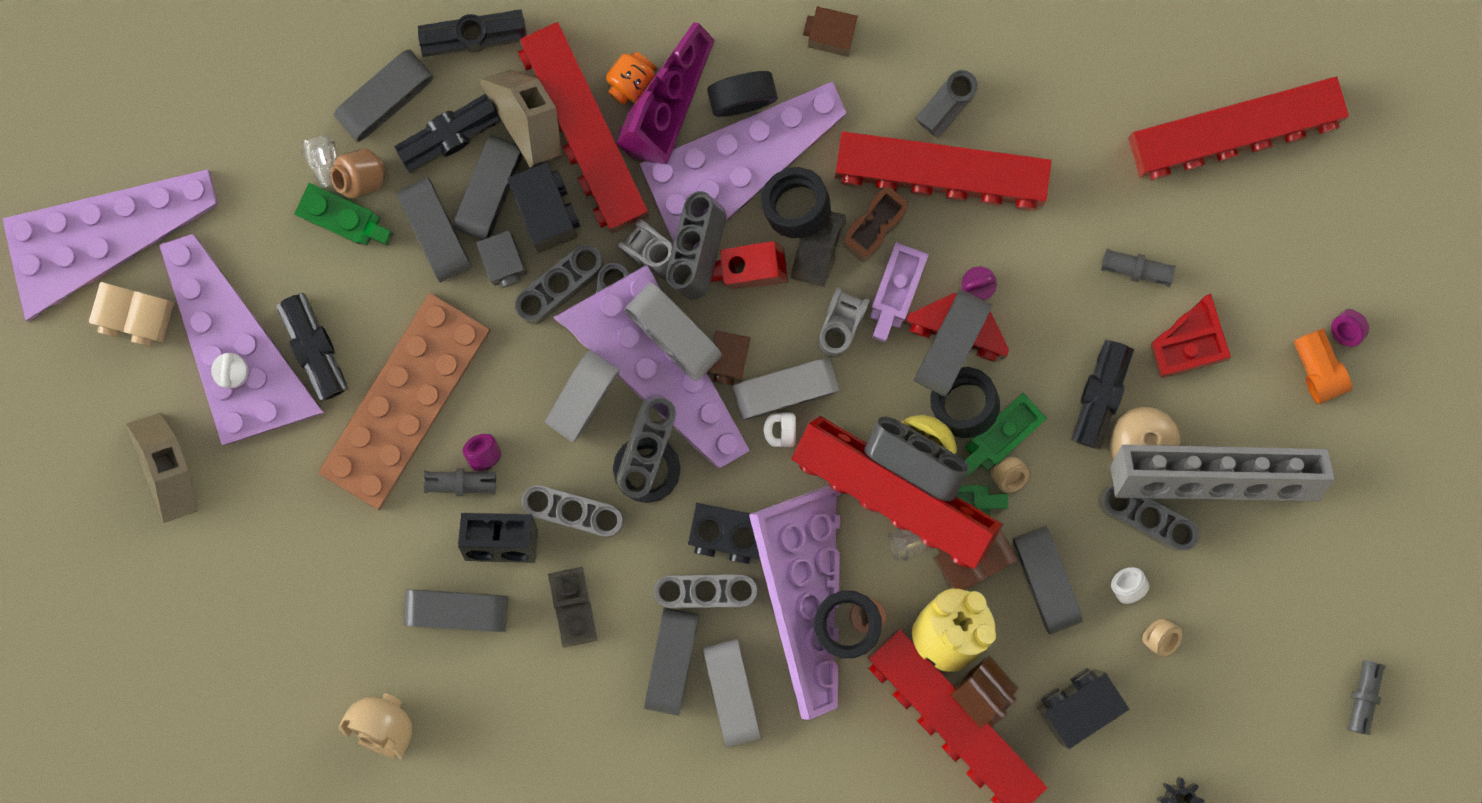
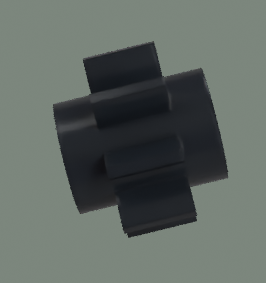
(1180, 788)

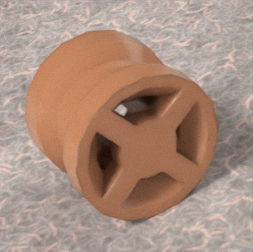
(859, 617)

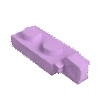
(897, 289)

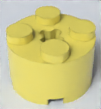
(954, 629)

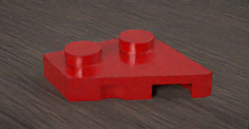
(1192, 341)

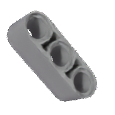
(673, 332)
(786, 388)
(582, 396)
(555, 510)
(688, 596)
(731, 693)

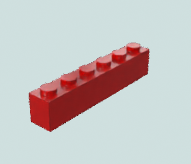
(1238, 127)
(584, 128)
(943, 169)
(940, 524)
(981, 748)

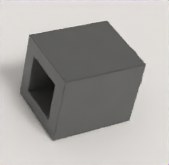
(502, 259)

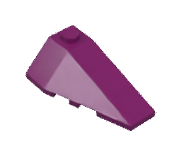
(662, 107)

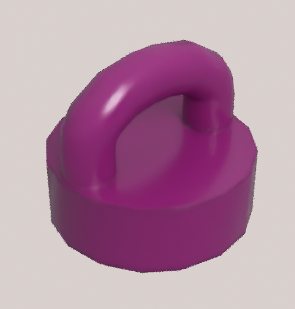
(979, 282)
(1350, 328)
(481, 452)

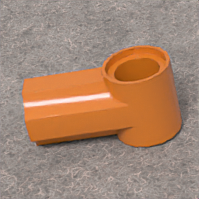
(1325, 375)

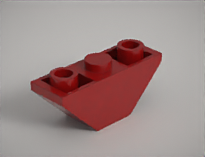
(929, 319)

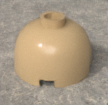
(1143, 427)
(379, 725)

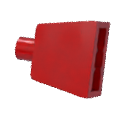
(763, 266)

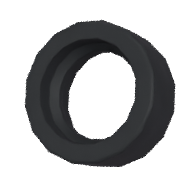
(742, 93)
(789, 179)
(979, 423)
(672, 473)
(865, 644)

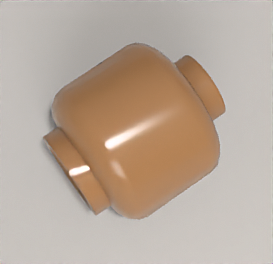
(357, 173)

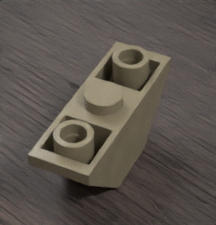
(526, 114)
(163, 467)

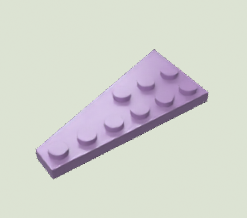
(743, 156)
(85, 239)
(223, 324)
(608, 330)
(801, 571)

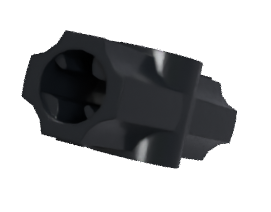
(449, 35)
(447, 133)
(312, 347)
(1102, 394)

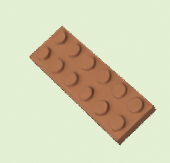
(404, 401)

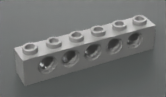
(1221, 473)

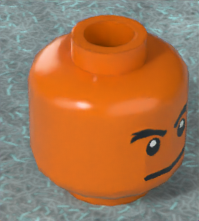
(630, 77)

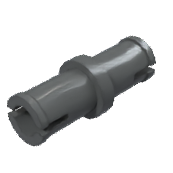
(1138, 267)
(460, 482)
(1366, 697)

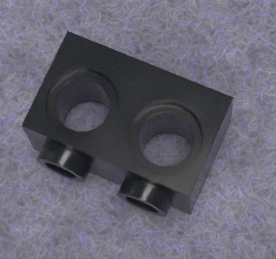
(728, 523)
(498, 537)

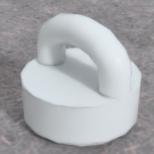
(229, 370)
(788, 429)
(1130, 585)

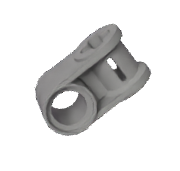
(648, 248)
(842, 317)

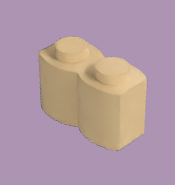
(132, 313)

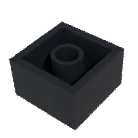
(542, 207)
(1082, 707)

